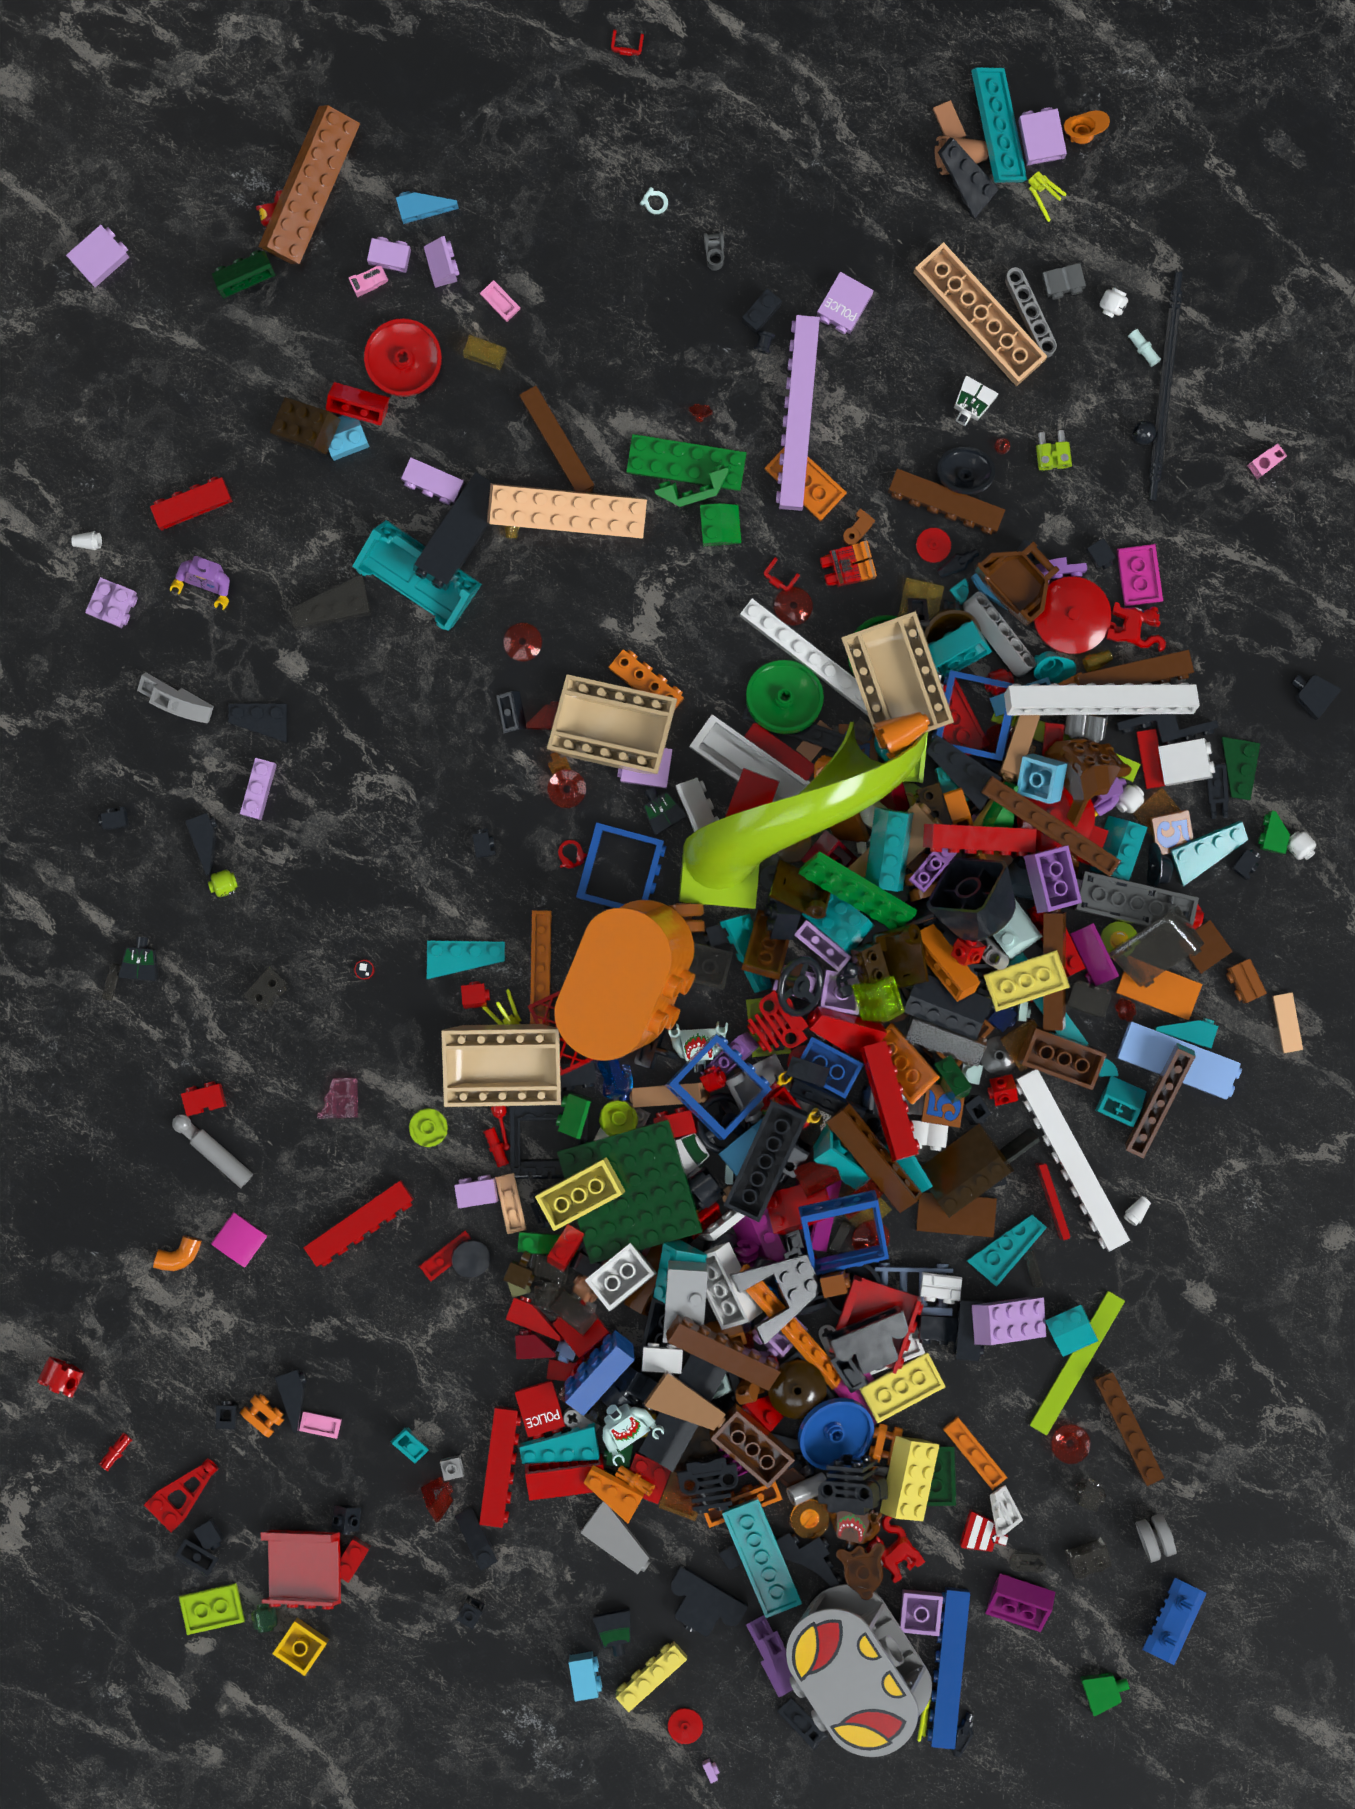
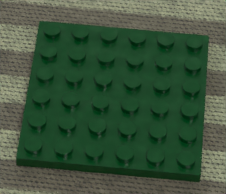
(656, 1194)

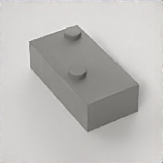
(685, 1292)

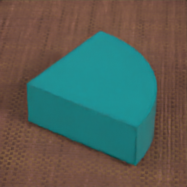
(960, 591)
(1108, 1069)

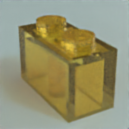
(485, 352)

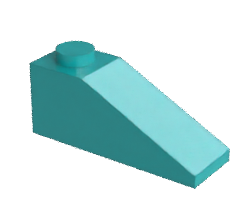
(1195, 1032)

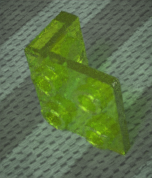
(878, 1000)

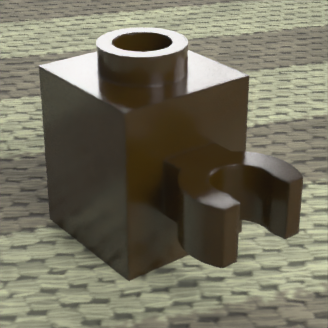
(519, 1273)

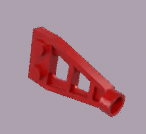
(165, 1510)

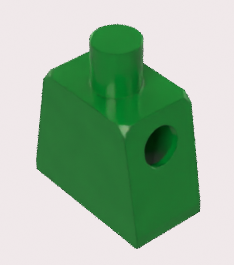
(1103, 1691)

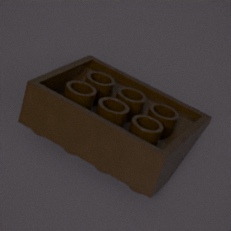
(966, 1170)

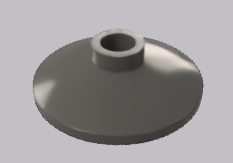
(990, 1061)

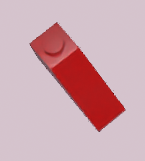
(531, 1317)

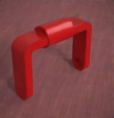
(626, 51)
(777, 583)

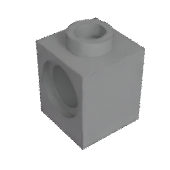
(452, 1467)

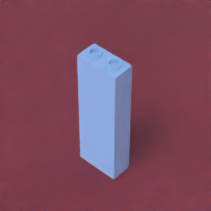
(1152, 1050)

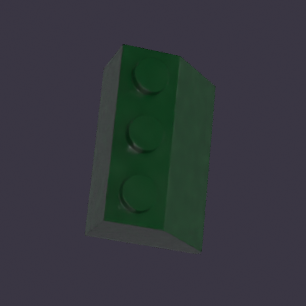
(243, 273)

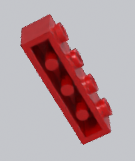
(191, 503)
(1073, 961)

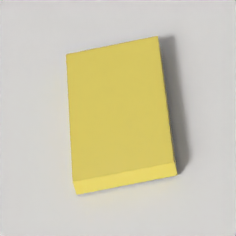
(1026, 980)
(900, 1390)

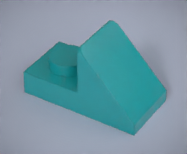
(409, 1445)

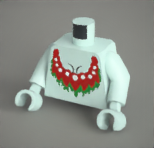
(690, 1041)
(625, 1426)

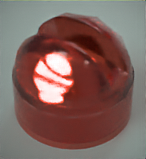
(1006, 447)

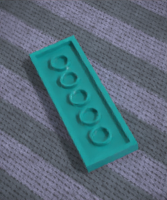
(999, 125)
(761, 1557)

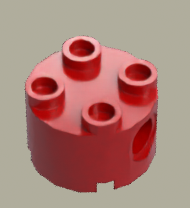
(60, 1376)

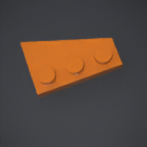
(614, 1492)

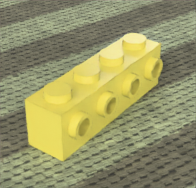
(651, 1676)

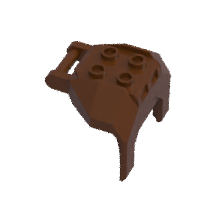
(1018, 581)
(1089, 771)

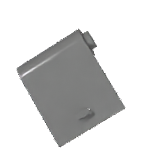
(744, 1089)

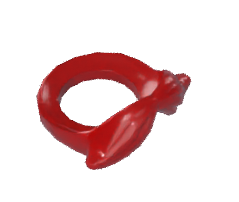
(580, 855)

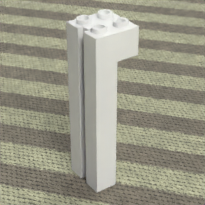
(734, 752)

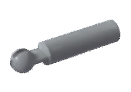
(212, 1151)

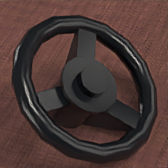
(794, 982)
(723, 1118)

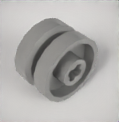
(1157, 1537)

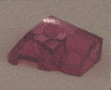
(341, 1100)

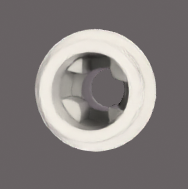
(87, 540)
(1137, 1211)

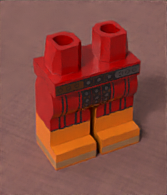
(843, 568)

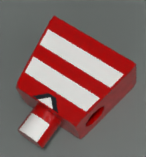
(980, 1533)

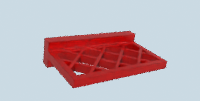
(541, 1002)

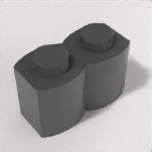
(1064, 281)
(1086, 726)

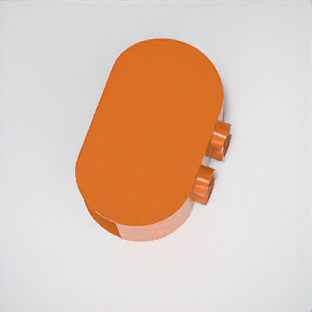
(625, 980)

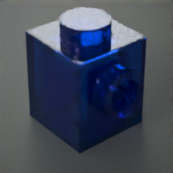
(1003, 1018)

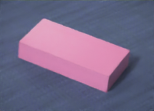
(500, 301)
(320, 1424)

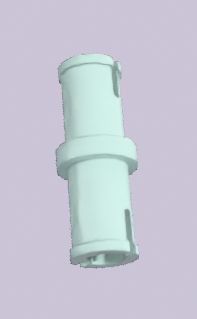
(1144, 347)

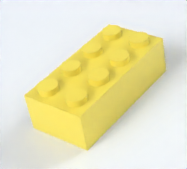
(580, 1194)
(909, 1478)

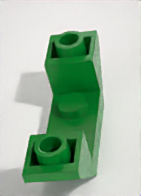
(671, 493)

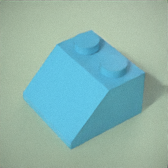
(347, 438)

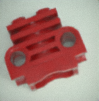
(776, 1024)

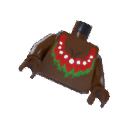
(854, 1527)

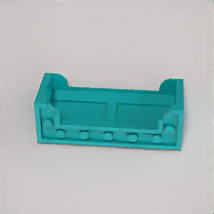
(391, 558)

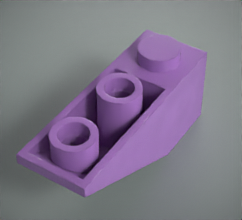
(744, 1044)

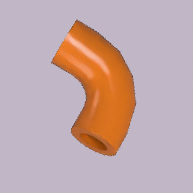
(180, 1258)

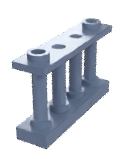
(941, 1308)

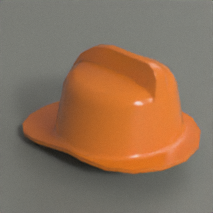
(1085, 126)

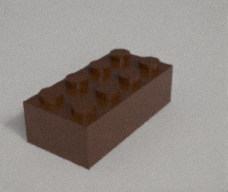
(1061, 1057)
(752, 1446)

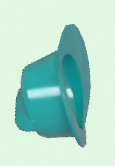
(1053, 666)

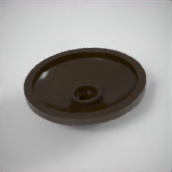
(946, 620)
(802, 1375)

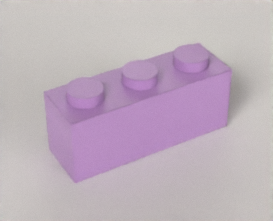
(432, 481)
(258, 789)
(822, 946)

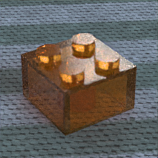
(675, 1500)

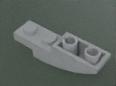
(176, 702)

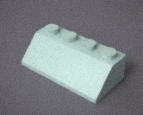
(1018, 933)

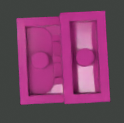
(239, 1239)

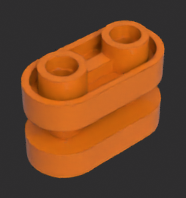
(274, 1415)
(881, 1434)

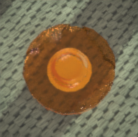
(809, 1519)

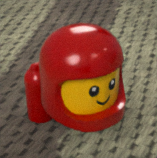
(267, 210)

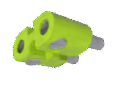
(1053, 455)

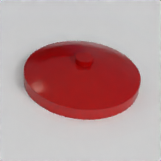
(402, 357)
(1074, 616)
(1060, 810)

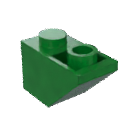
(1275, 834)

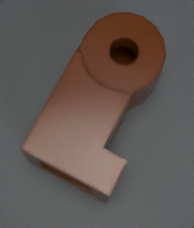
(859, 529)
(747, 1392)

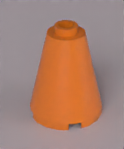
(900, 732)

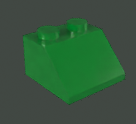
(720, 524)
(574, 1114)

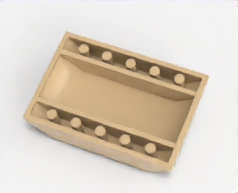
(897, 672)
(611, 725)
(501, 1065)

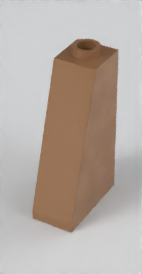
(1018, 746)
(663, 1096)
(681, 1401)

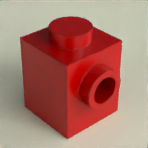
(474, 995)

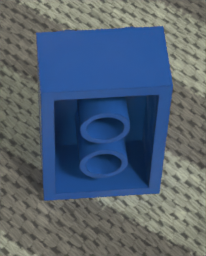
(842, 1067)

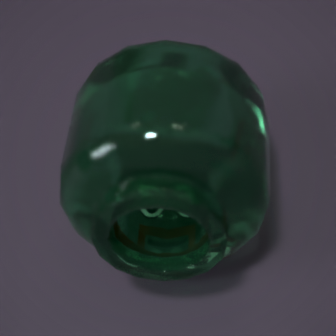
(264, 1618)

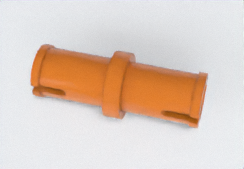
(635, 1480)

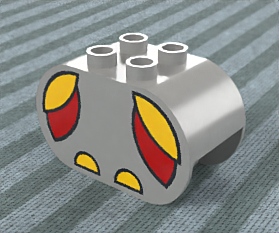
(858, 1672)

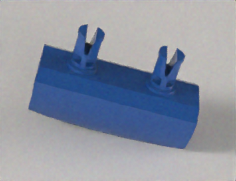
(1174, 1621)

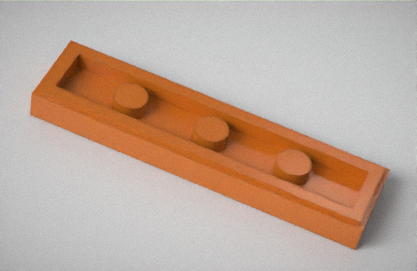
(974, 1453)

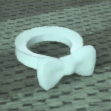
(644, 201)

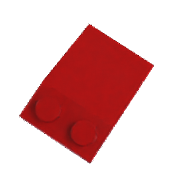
(784, 1208)

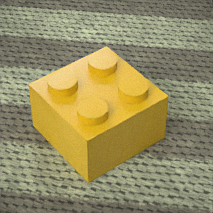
(300, 1646)

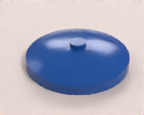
(834, 1430)

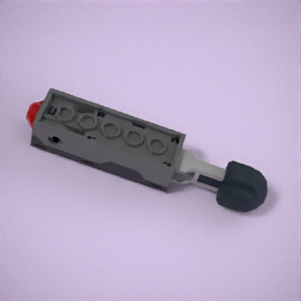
(1116, 898)

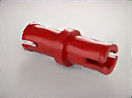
(496, 1147)
(115, 1451)

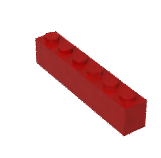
(979, 838)
(889, 1100)
(358, 1223)
(499, 1467)

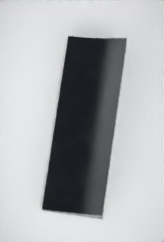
(670, 1446)

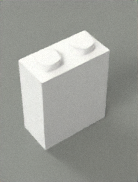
(1186, 762)

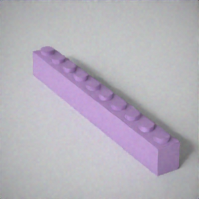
(799, 412)

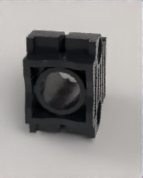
(708, 1483)
(852, 1485)

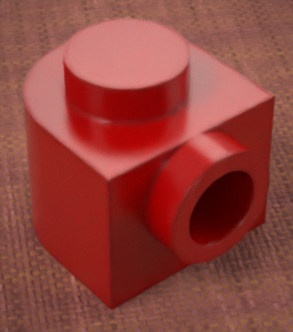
(713, 1078)

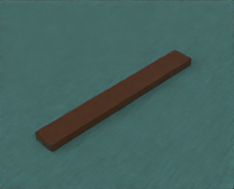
(1050, 826)

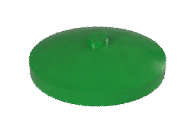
(784, 697)

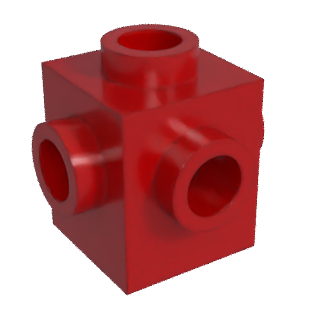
(968, 951)
(1003, 1090)

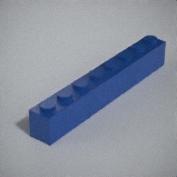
(949, 1669)

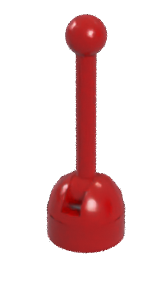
(499, 1112)

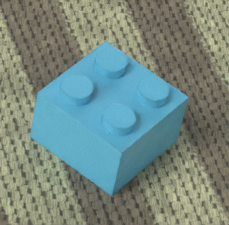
(1041, 778)
(584, 1677)

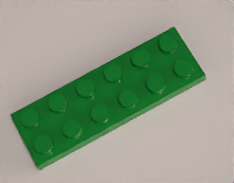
(683, 461)
(857, 891)

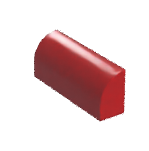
(559, 1478)

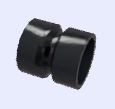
(767, 876)

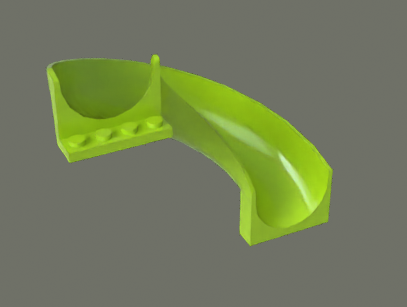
(725, 855)

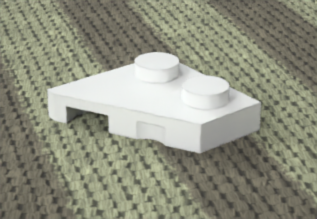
(1004, 1511)

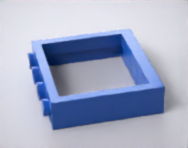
(1007, 719)
(654, 869)
(674, 1086)
(839, 1207)

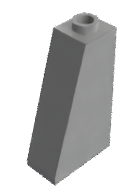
(614, 1537)

